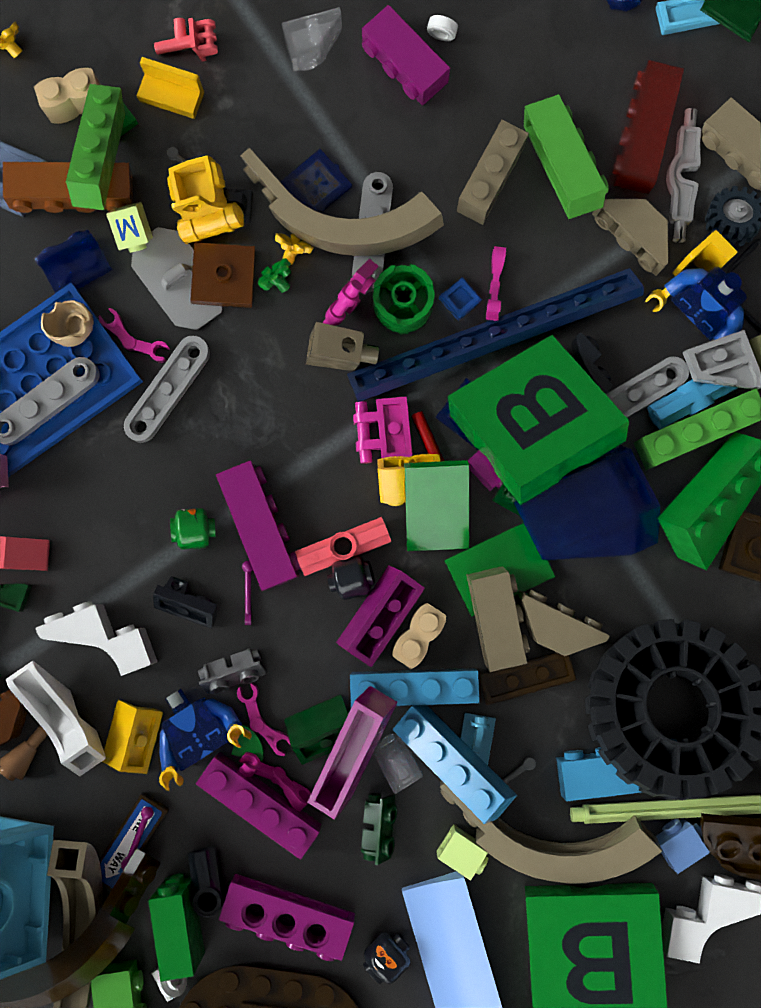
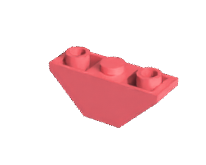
(24, 553)

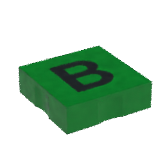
(537, 418)
(595, 946)

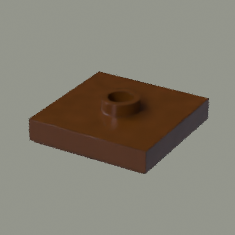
(222, 275)

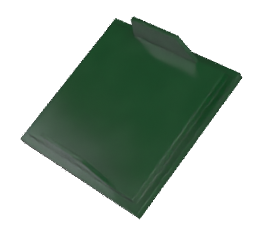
(736, 15)

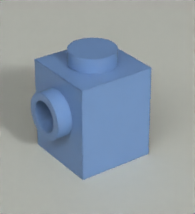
(681, 844)

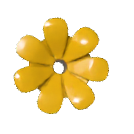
(7, 40)
(292, 246)

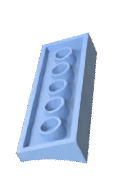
(451, 943)

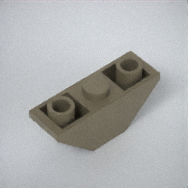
(637, 229)
(557, 626)

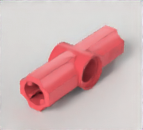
(323, 553)

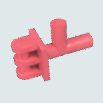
(200, 38)

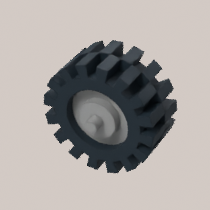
(735, 215)

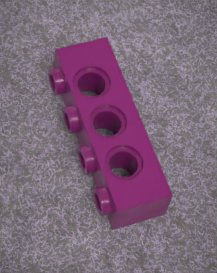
(304, 910)

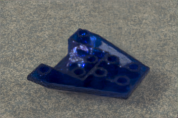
(595, 511)

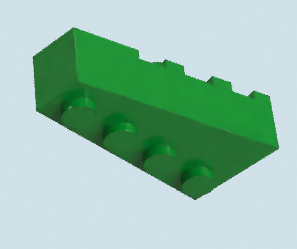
(713, 501)

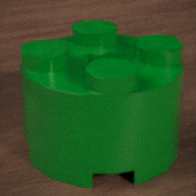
(398, 282)

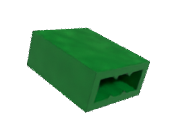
(176, 928)

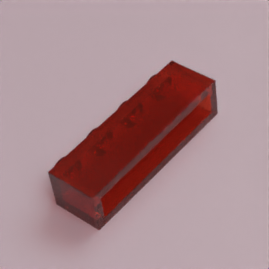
(648, 126)

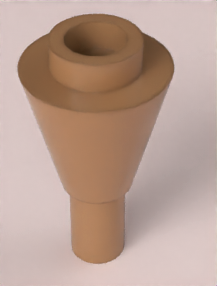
(18, 760)

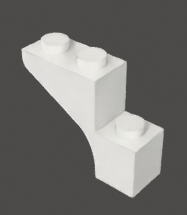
(92, 627)
(57, 714)
(719, 905)

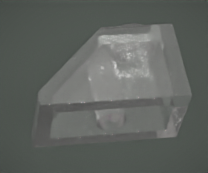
(311, 38)
(397, 763)

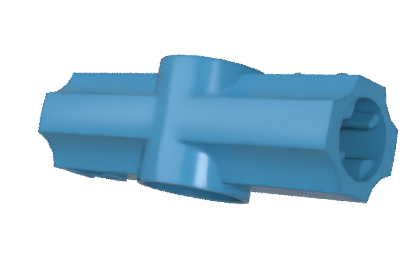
(685, 401)

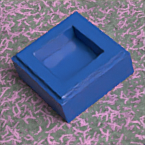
(460, 299)

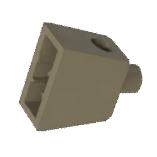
(327, 351)

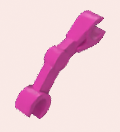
(497, 264)
(131, 344)
(257, 723)
(294, 792)

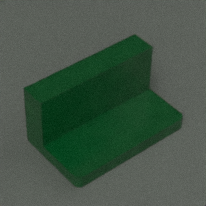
(316, 729)

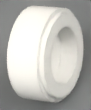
(442, 28)

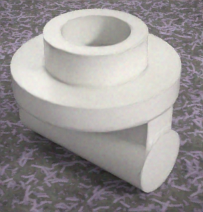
(171, 988)

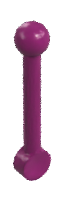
(247, 568)
(146, 813)

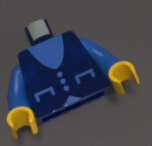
(708, 299)
(195, 733)

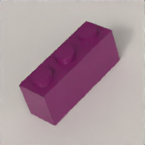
(404, 55)
(380, 615)

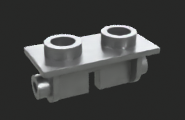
(218, 677)

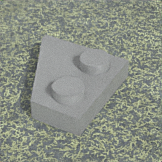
(725, 362)

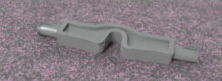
(682, 190)

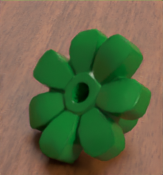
(276, 276)

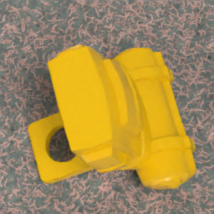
(200, 199)

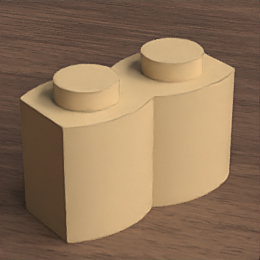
(65, 97)
(414, 642)

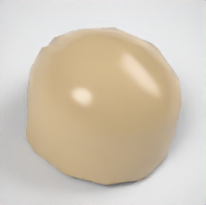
(67, 323)

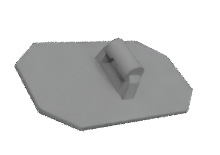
(167, 274)

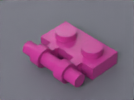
(348, 297)
(393, 429)

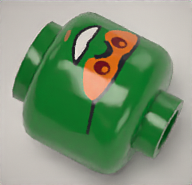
(192, 528)

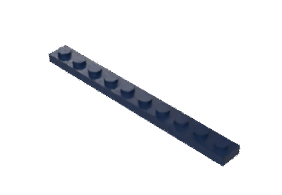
(495, 334)

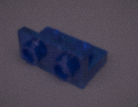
(73, 261)

